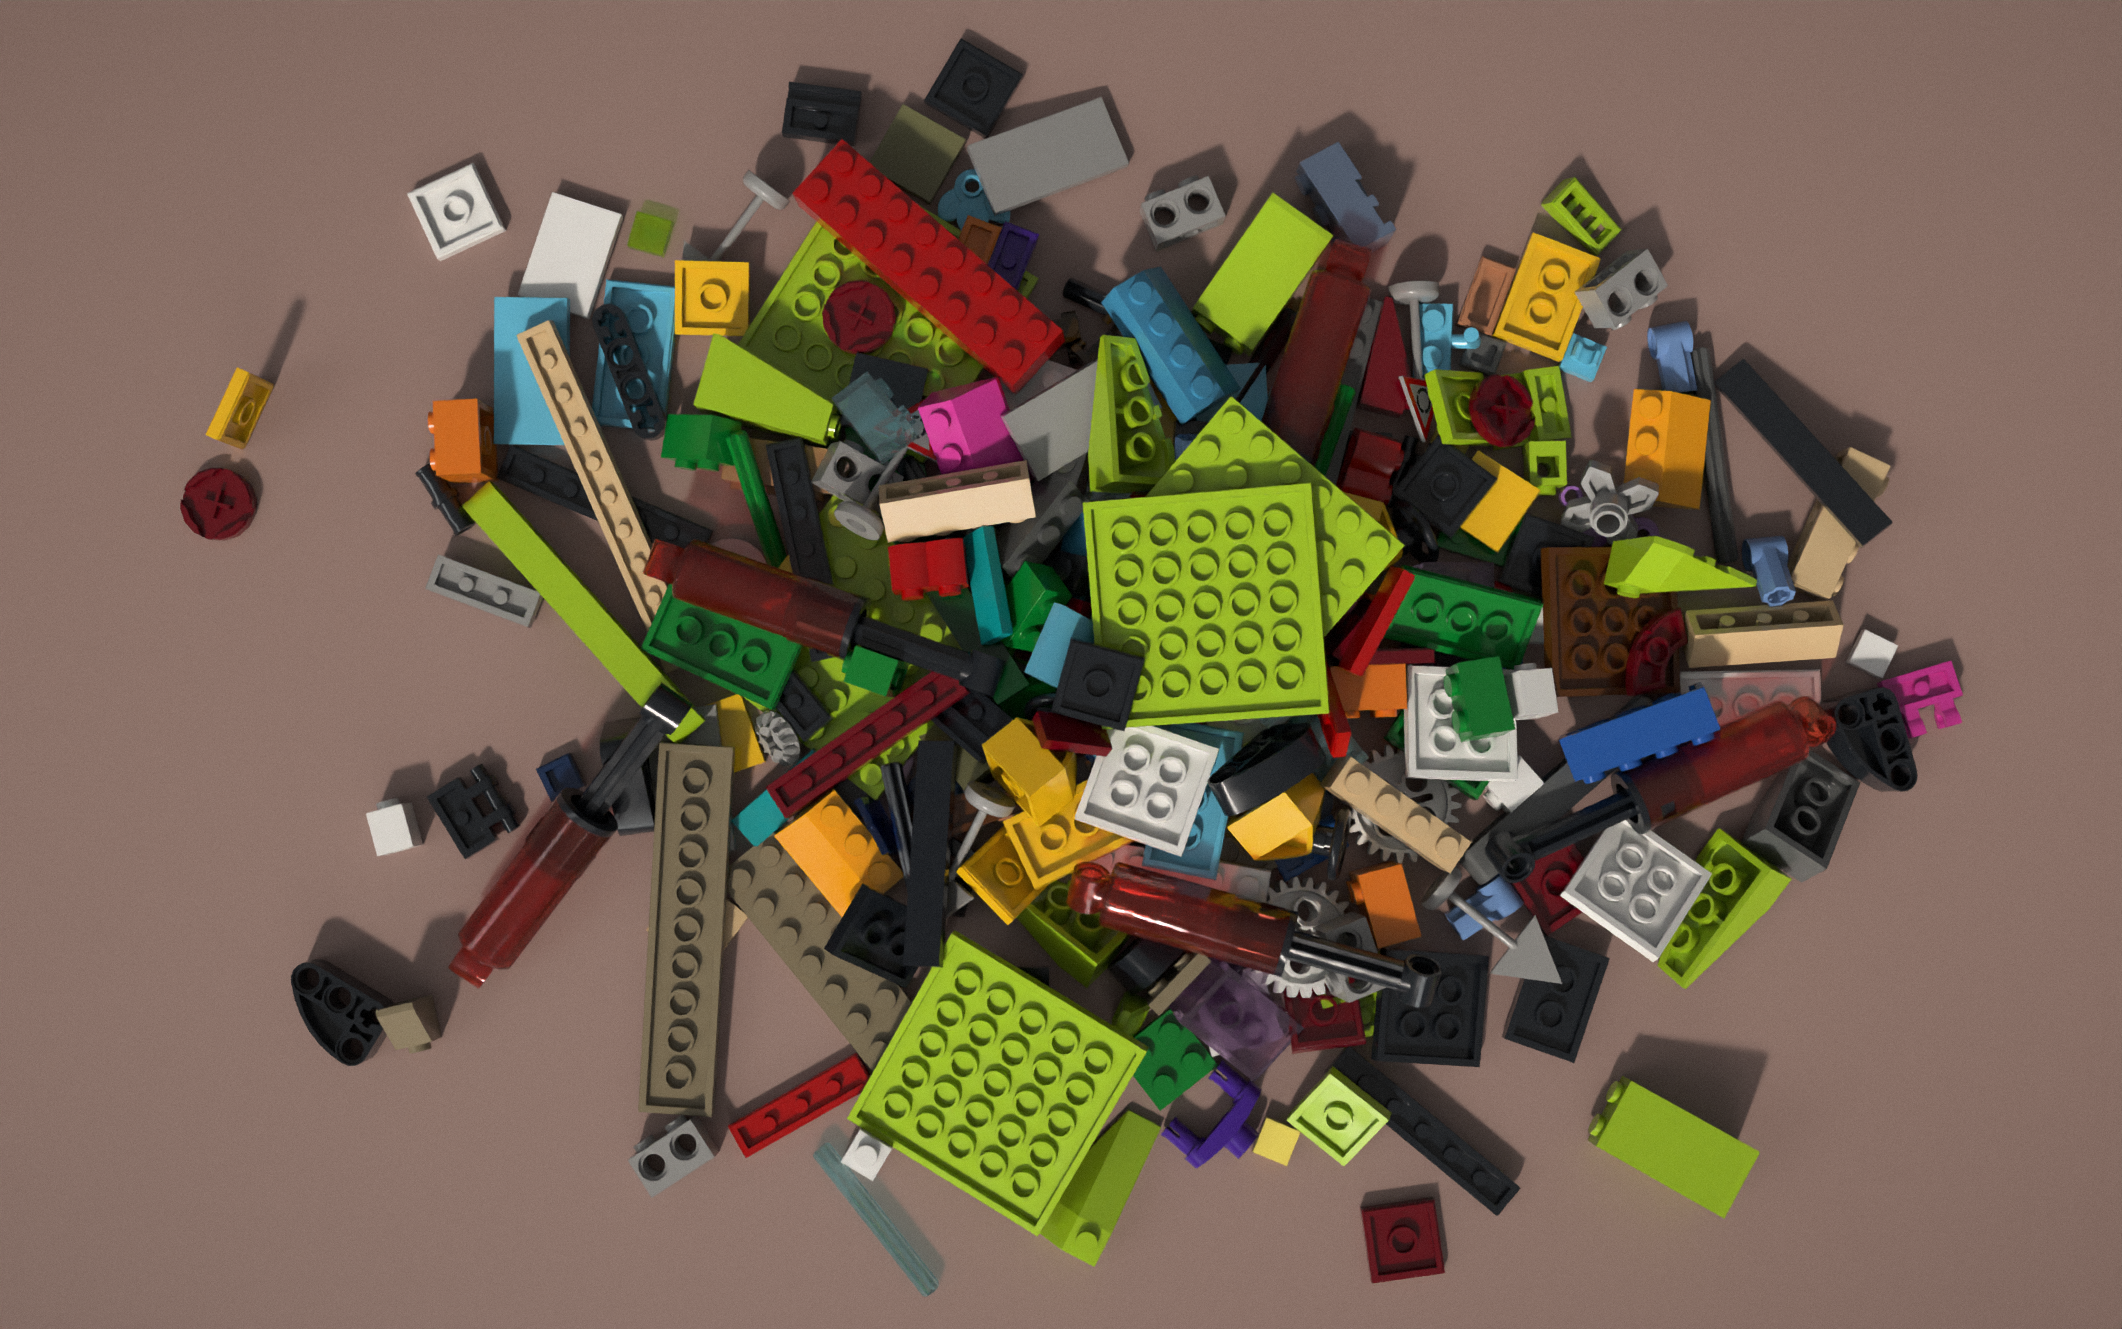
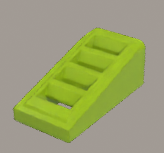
(1563, 216)
(1130, 1013)

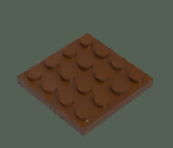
(1592, 626)

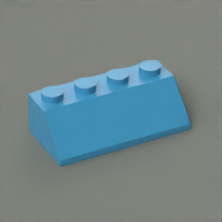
(1170, 343)

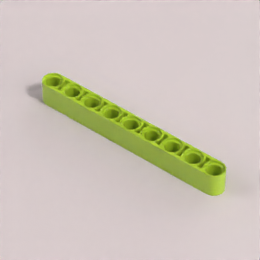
(573, 600)

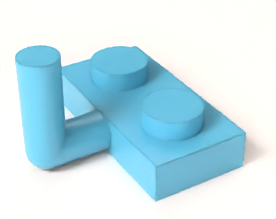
(1438, 337)

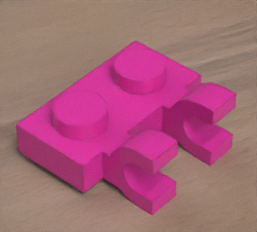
(1924, 688)

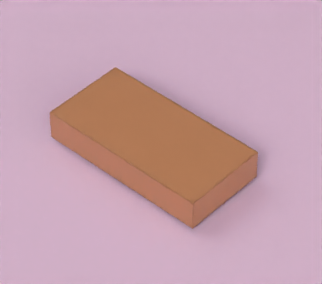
(1486, 296)

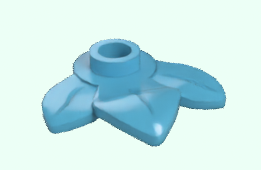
(960, 203)

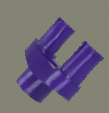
(1230, 1131)

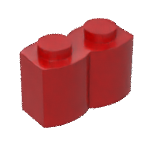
(1369, 465)
(928, 568)

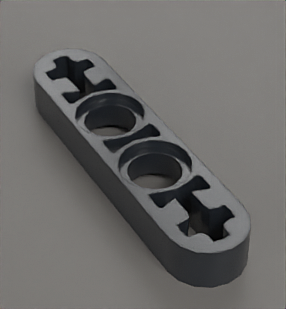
(632, 371)

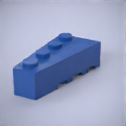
(1640, 733)

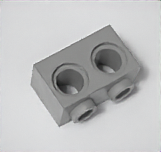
(1186, 220)
(1619, 284)
(855, 485)
(1358, 936)
(677, 1160)

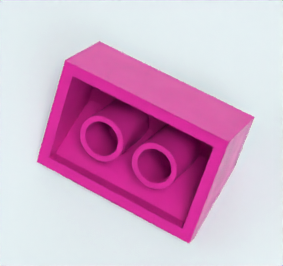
(968, 427)

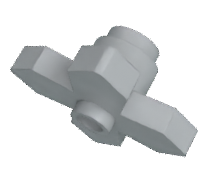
(1608, 506)

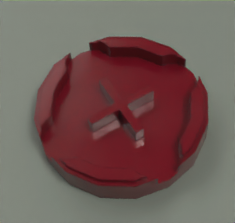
(859, 317)
(1501, 410)
(218, 504)

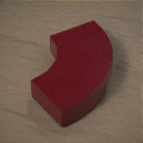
(1653, 650)

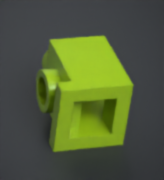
(1551, 455)

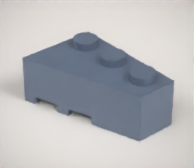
(1341, 199)

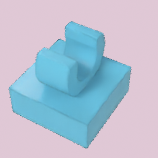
(1582, 357)

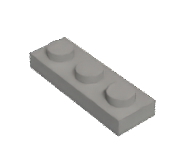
(484, 591)

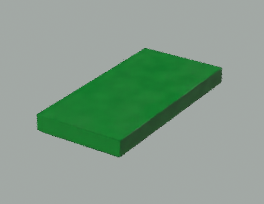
(1464, 618)
(722, 650)

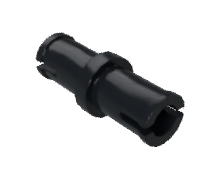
(445, 500)

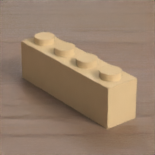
(956, 501)
(1824, 543)
(1762, 634)
(1395, 813)

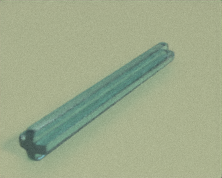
(876, 1220)

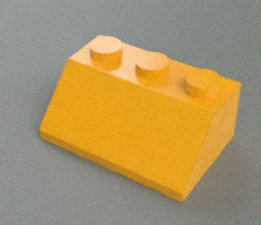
(1668, 445)
(837, 851)

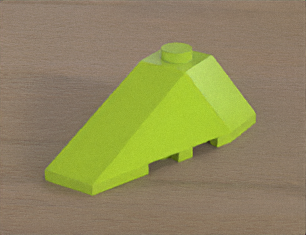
(1126, 435)
(1663, 565)
(1732, 900)
(1071, 937)
(1101, 1188)

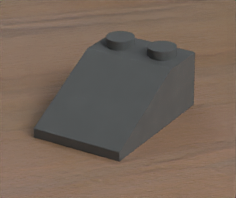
(1802, 817)

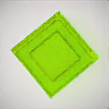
(650, 234)

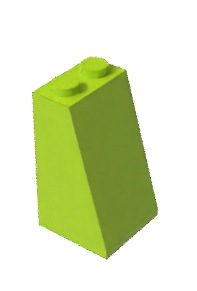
(1261, 275)
(762, 397)
(1672, 1146)

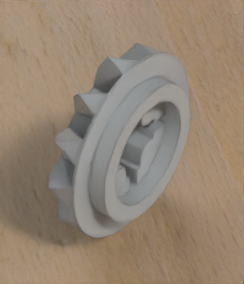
(778, 738)

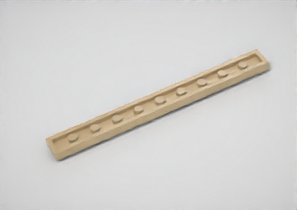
(594, 466)

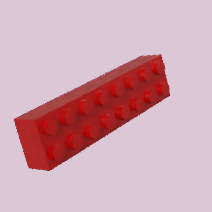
(929, 267)

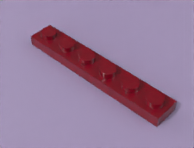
(864, 742)

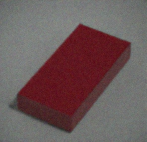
(1070, 734)

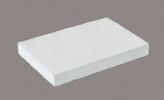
(571, 253)

